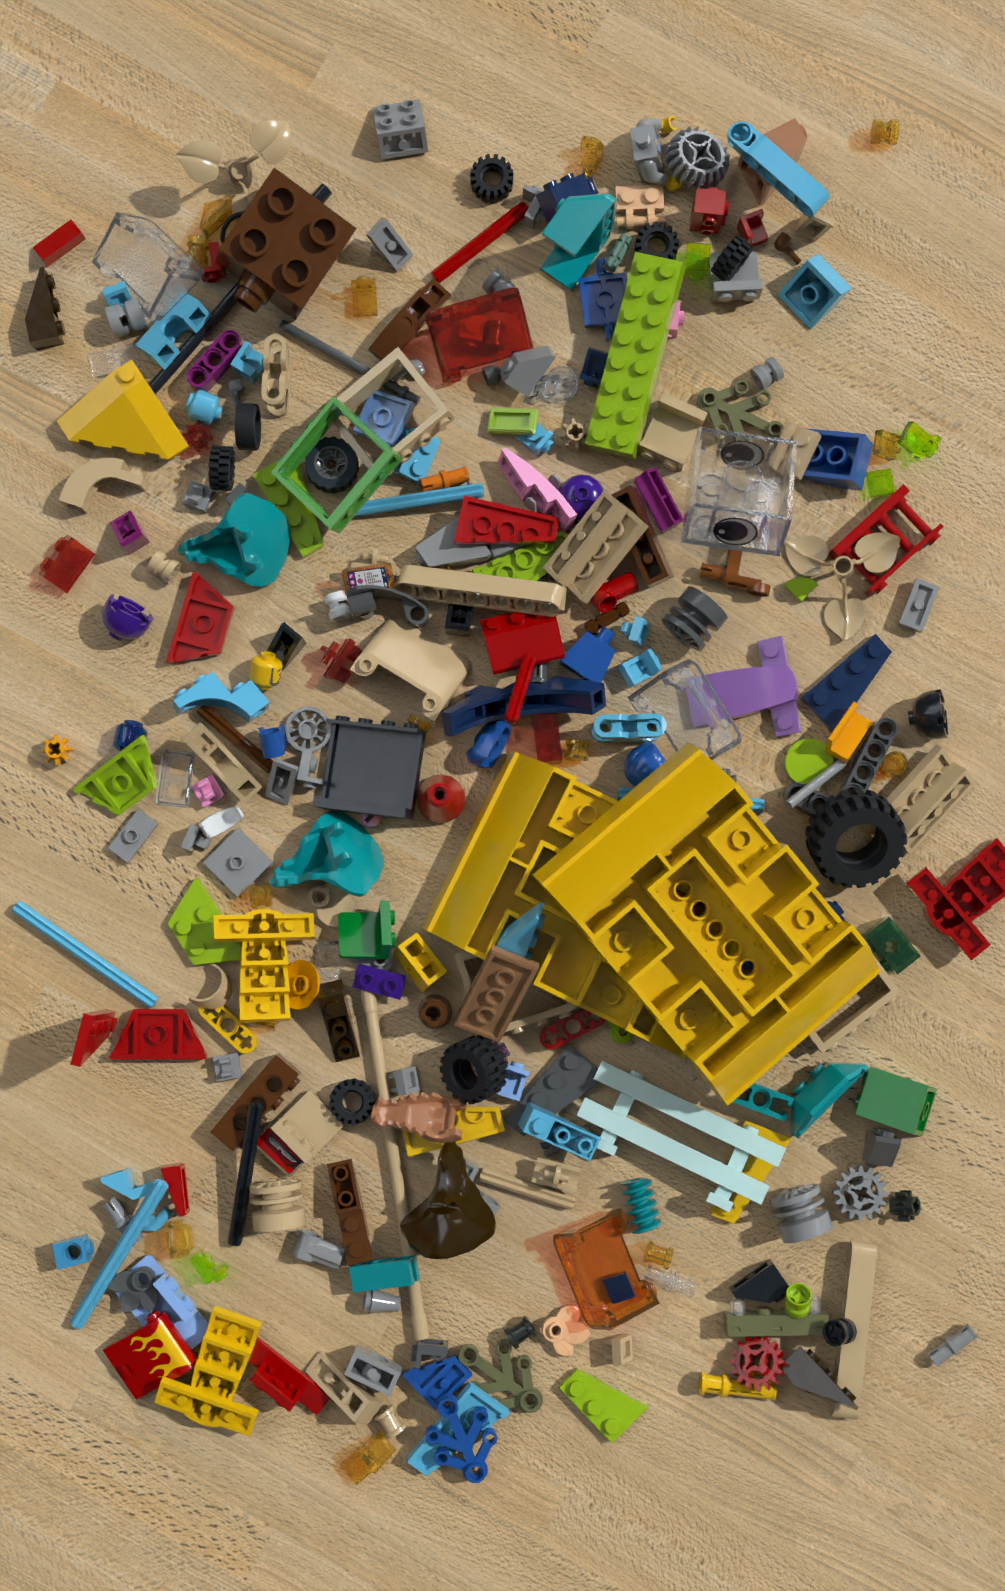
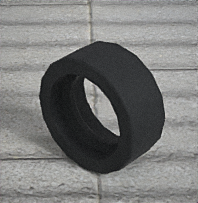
(248, 426)

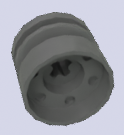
(697, 615)

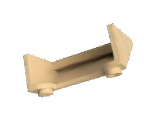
(417, 661)

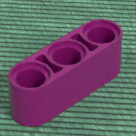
(216, 350)

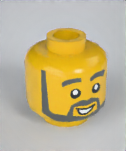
(265, 670)

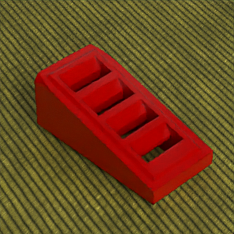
(176, 1179)

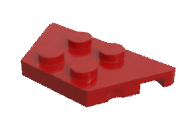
(201, 623)
(159, 1036)

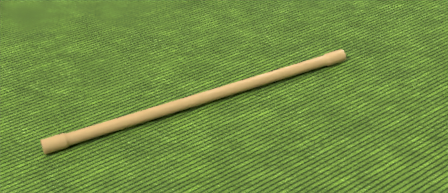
(370, 1010)

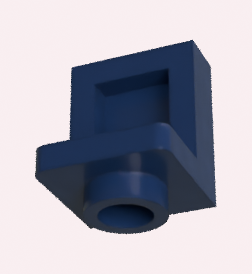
(593, 367)

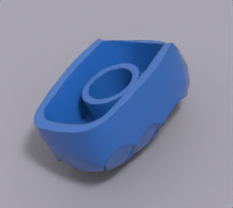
(489, 744)

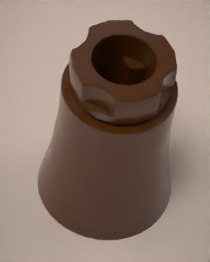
(441, 1004)

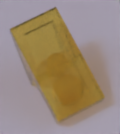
(368, 1457)

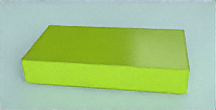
(512, 421)

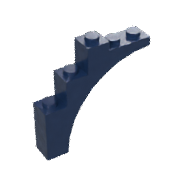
(555, 695)

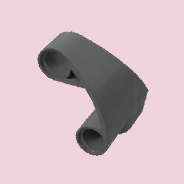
(363, 606)

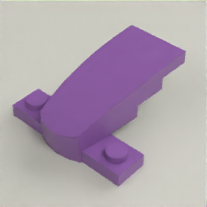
(762, 688)

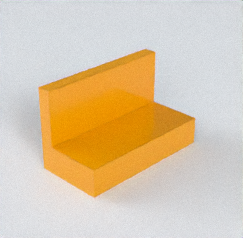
(848, 734)

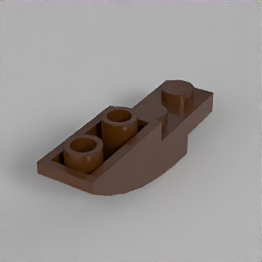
(409, 319)
(350, 1212)

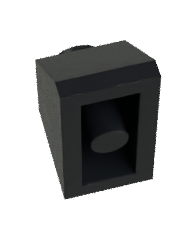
(761, 1284)

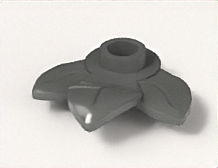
(134, 1291)

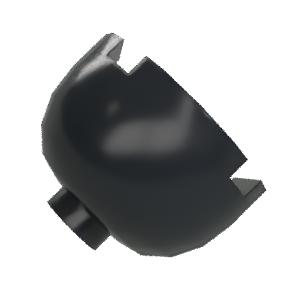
(929, 715)

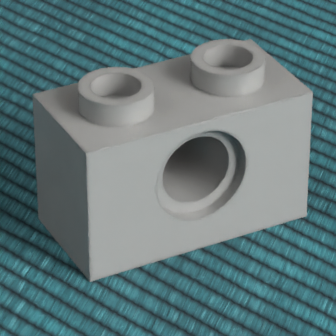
(373, 1370)

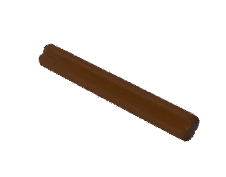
(235, 737)

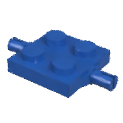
(602, 298)

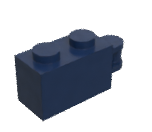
(568, 187)

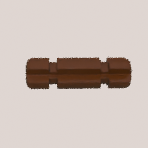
(605, 619)

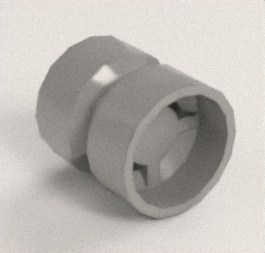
(134, 316)

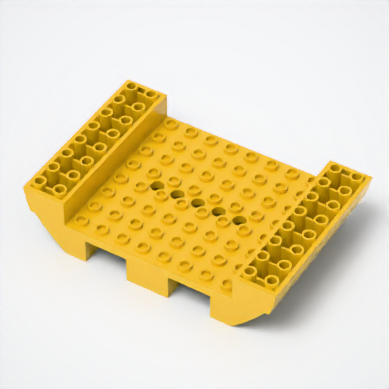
(699, 830)
(491, 884)

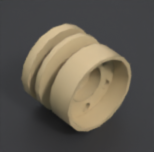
(277, 1205)

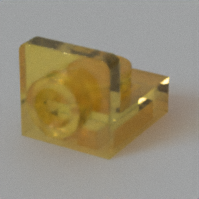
(593, 156)
(364, 297)

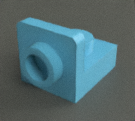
(539, 442)

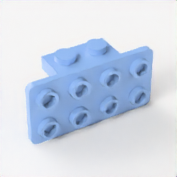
(176, 1304)

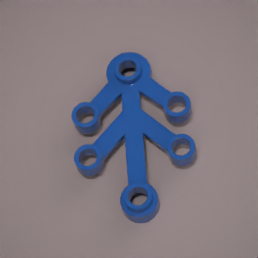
(463, 1441)

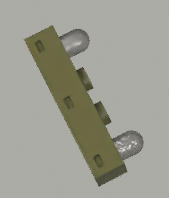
(768, 1322)

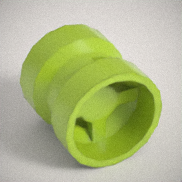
(798, 1300)

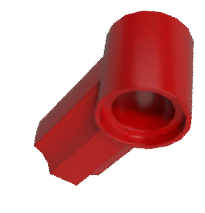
(614, 590)

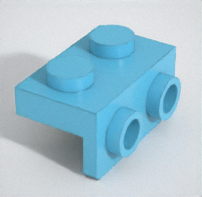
(420, 462)

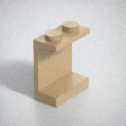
(672, 432)

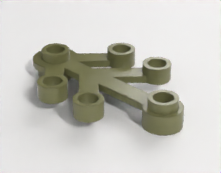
(736, 411)
(505, 1380)

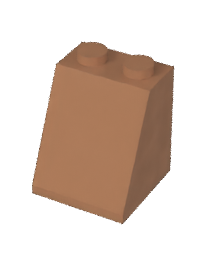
(791, 140)

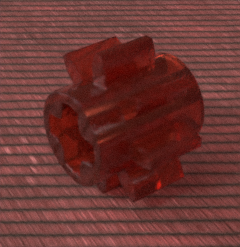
(192, 433)

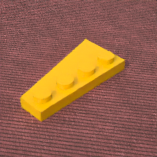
(474, 1122)

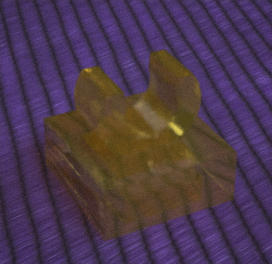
(886, 445)

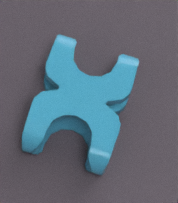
(628, 728)

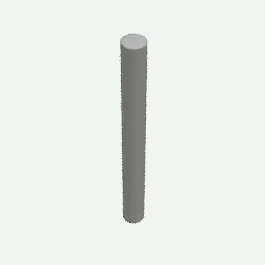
(816, 782)

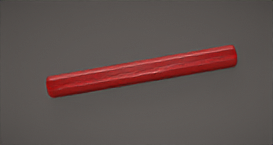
(480, 242)

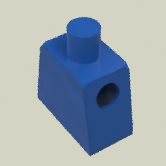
(590, 656)

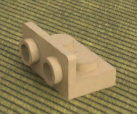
(806, 444)

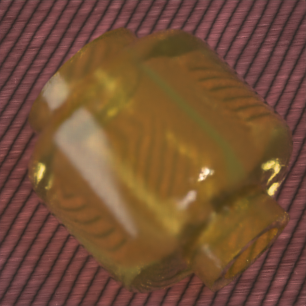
(177, 1239)

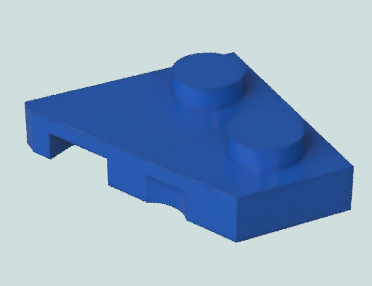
(438, 1378)

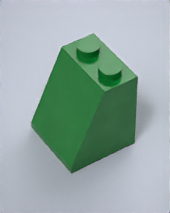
(895, 1101)

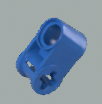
(273, 741)

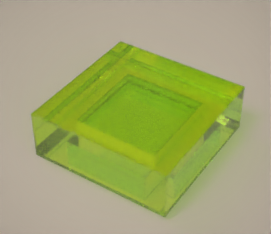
(880, 482)

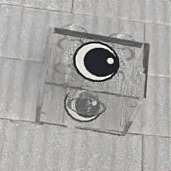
(739, 491)

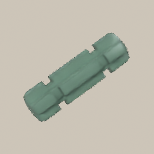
(617, 253)

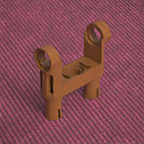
(729, 575)

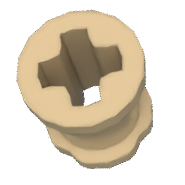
(389, 1421)

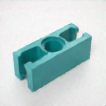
(764, 1107)
(384, 1273)

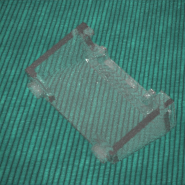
(148, 264)
(689, 708)

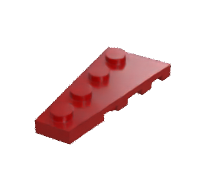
(502, 524)

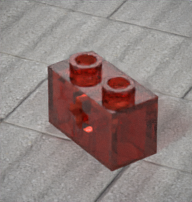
(547, 738)

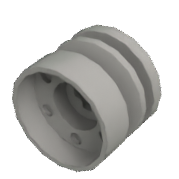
(802, 1218)

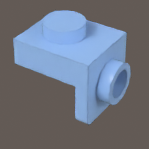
(514, 1082)

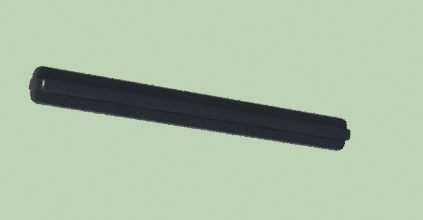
(245, 1173)

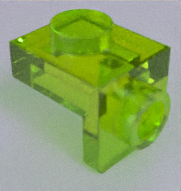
(697, 260)
(918, 441)

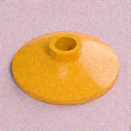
(303, 984)

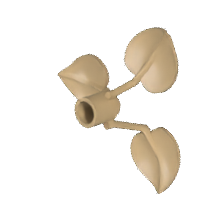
(202, 158)
(810, 552)

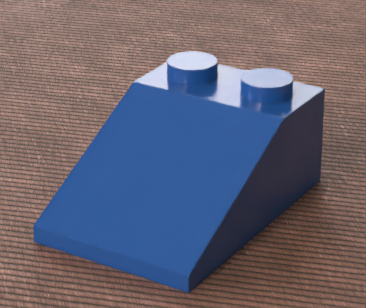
(840, 460)

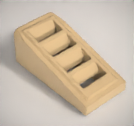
(813, 226)

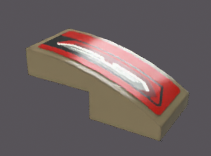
(278, 1151)

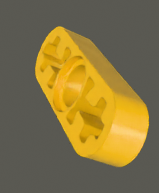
(227, 1035)

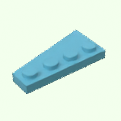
(470, 1397)

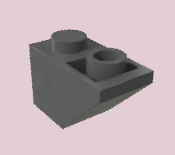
(880, 1147)

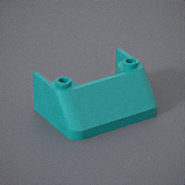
(579, 234)

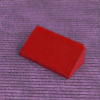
(59, 243)

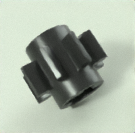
(904, 1205)

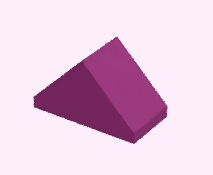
(129, 532)

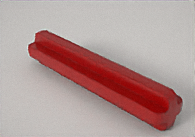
(520, 688)

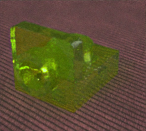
(204, 1265)

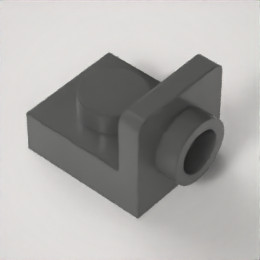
(433, 1348)

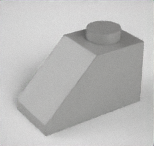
(527, 368)

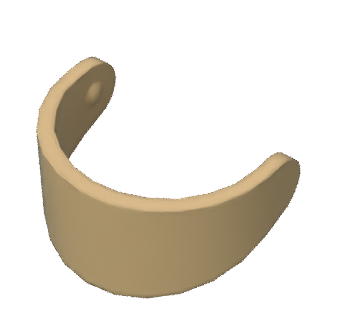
(220, 997)

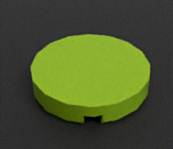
(807, 760)

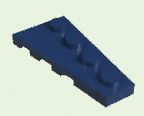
(847, 682)

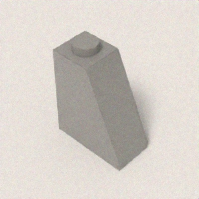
(440, 551)

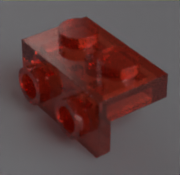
(66, 563)

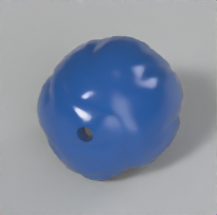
(642, 762)

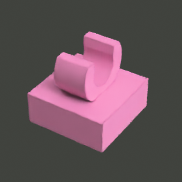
(208, 791)

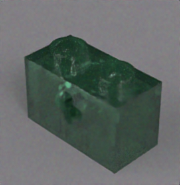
(903, 951)

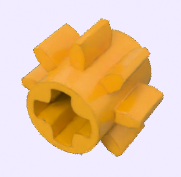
(49, 749)

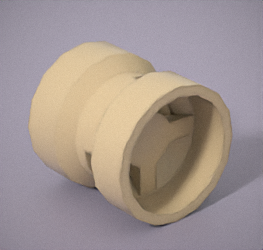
(164, 567)

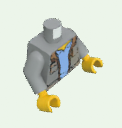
(648, 151)

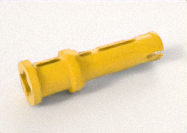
(726, 1386)

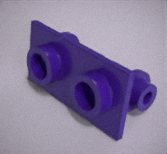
(379, 981)

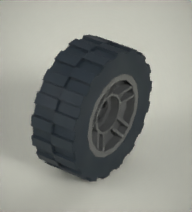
(339, 453)

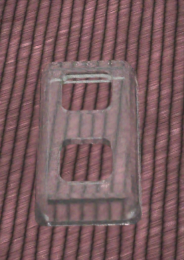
(166, 778)

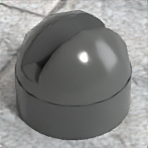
(491, 374)

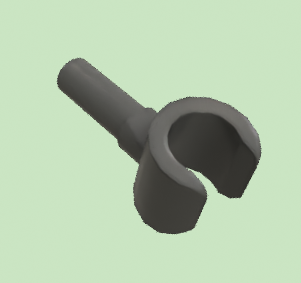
(236, 386)

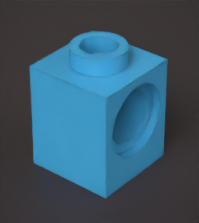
(65, 1258)

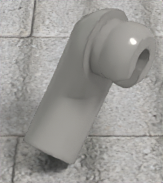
(418, 366)

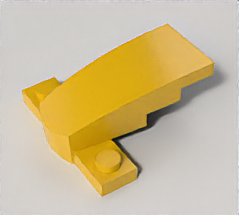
(263, 959)
(217, 1375)

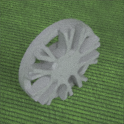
(308, 729)

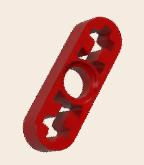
(552, 1028)

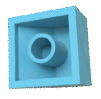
(814, 291)

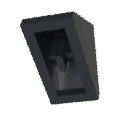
(458, 620)
(286, 644)

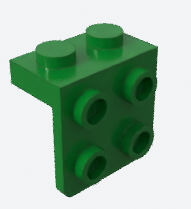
(366, 934)

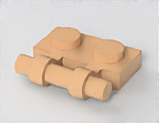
(639, 200)

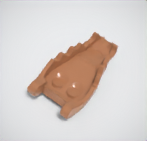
(423, 1115)

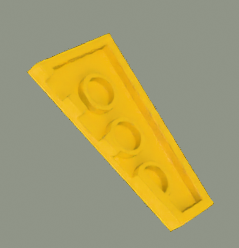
(754, 1168)

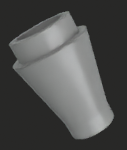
(379, 1301)

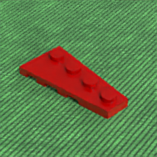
(92, 1033)

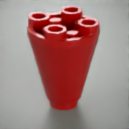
(445, 809)

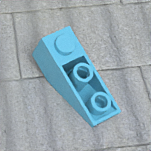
(521, 933)
(558, 1131)

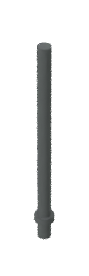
(402, 392)

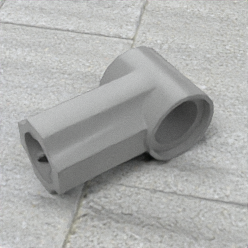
(312, 1248)

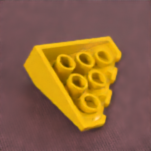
(124, 415)

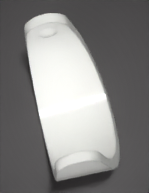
(220, 821)

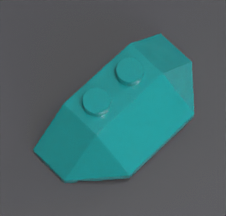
(820, 1092)

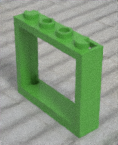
(361, 491)

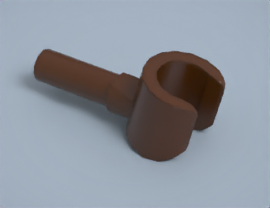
(781, 244)

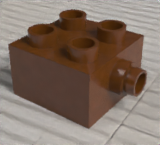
(283, 246)

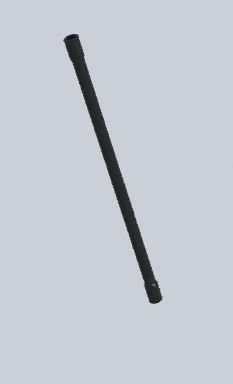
(322, 193)

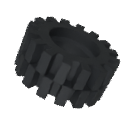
(491, 192)
(659, 232)
(732, 258)
(221, 468)
(341, 1112)

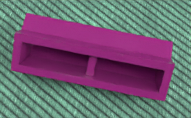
(658, 500)

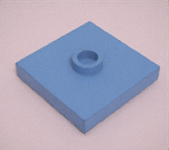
(386, 416)

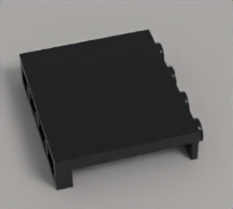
(372, 768)

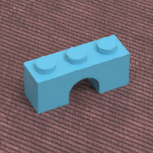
(159, 340)

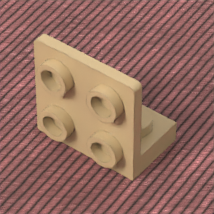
(307, 1126)

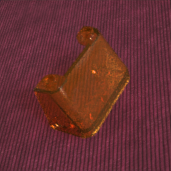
(596, 1252)

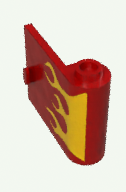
(150, 1354)

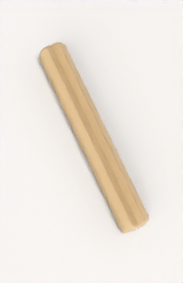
(527, 1188)

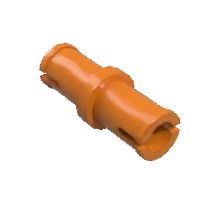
(444, 479)

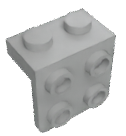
(742, 286)

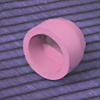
(372, 823)

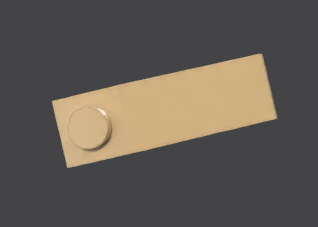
(346, 1392)

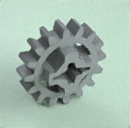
(855, 1201)

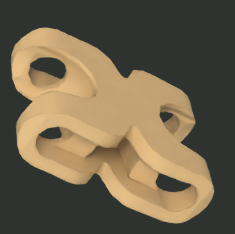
(276, 375)

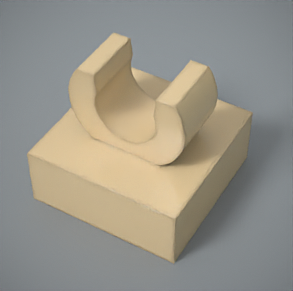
(621, 1349)

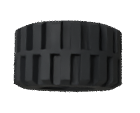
(488, 1065)

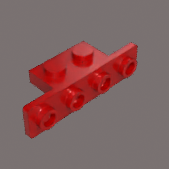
(284, 1380)

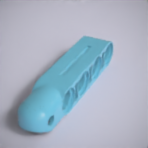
(777, 168)

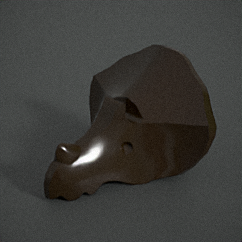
(453, 1215)

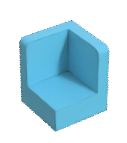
(248, 363)

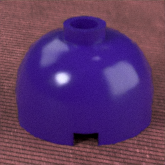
(581, 493)
(125, 618)

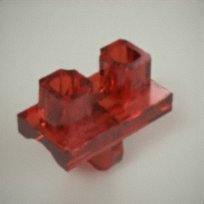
(335, 670)

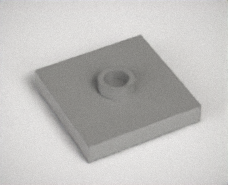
(238, 862)

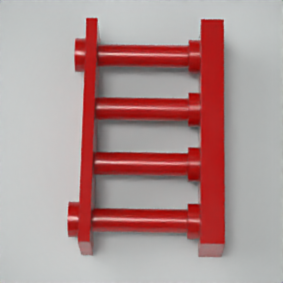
(880, 517)

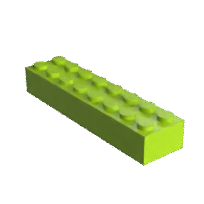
(635, 355)

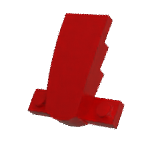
(963, 897)

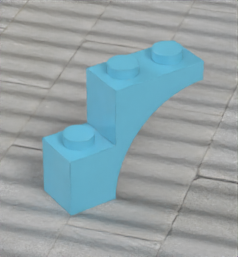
(209, 690)

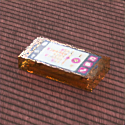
(369, 575)

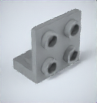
(400, 129)

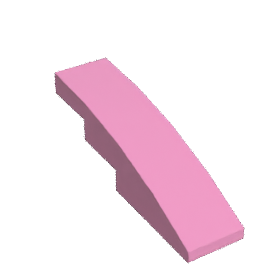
(532, 484)

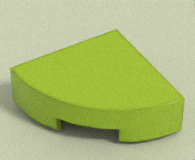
(800, 587)

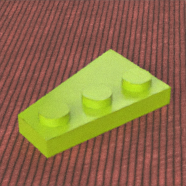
(602, 1404)

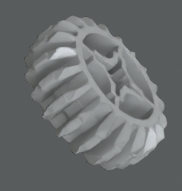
(683, 155)

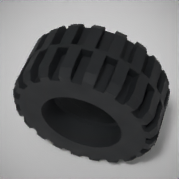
(872, 860)

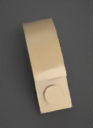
(95, 474)
(222, 762)

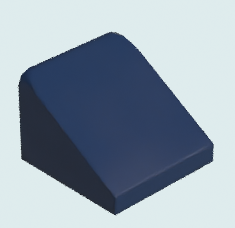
(619, 1287)

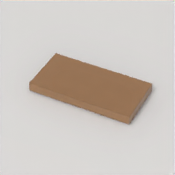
(496, 993)

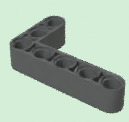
(862, 759)

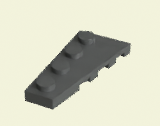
(559, 1085)

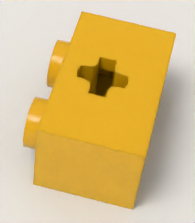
(419, 962)

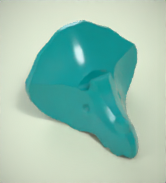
(246, 543)
(335, 852)

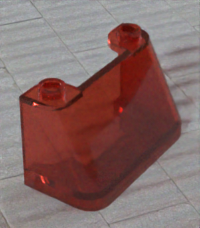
(478, 332)

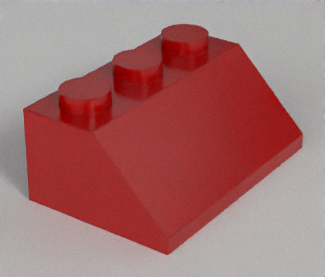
(517, 634)

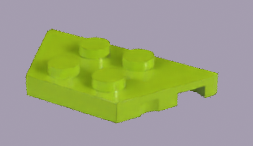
(122, 779)
(194, 928)

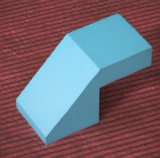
(123, 1183)

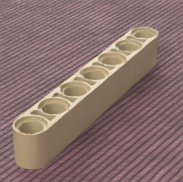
(481, 590)
(857, 1307)

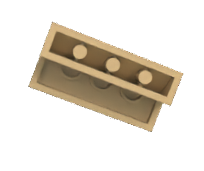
(595, 546)
(929, 795)

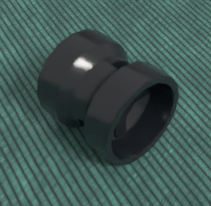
(833, 1332)

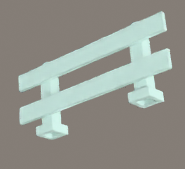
(728, 1176)

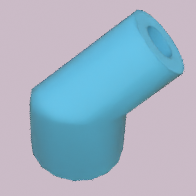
(157, 1221)

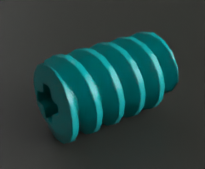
(641, 1204)

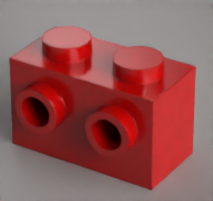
(708, 211)

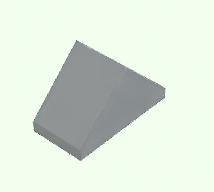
(281, 781)

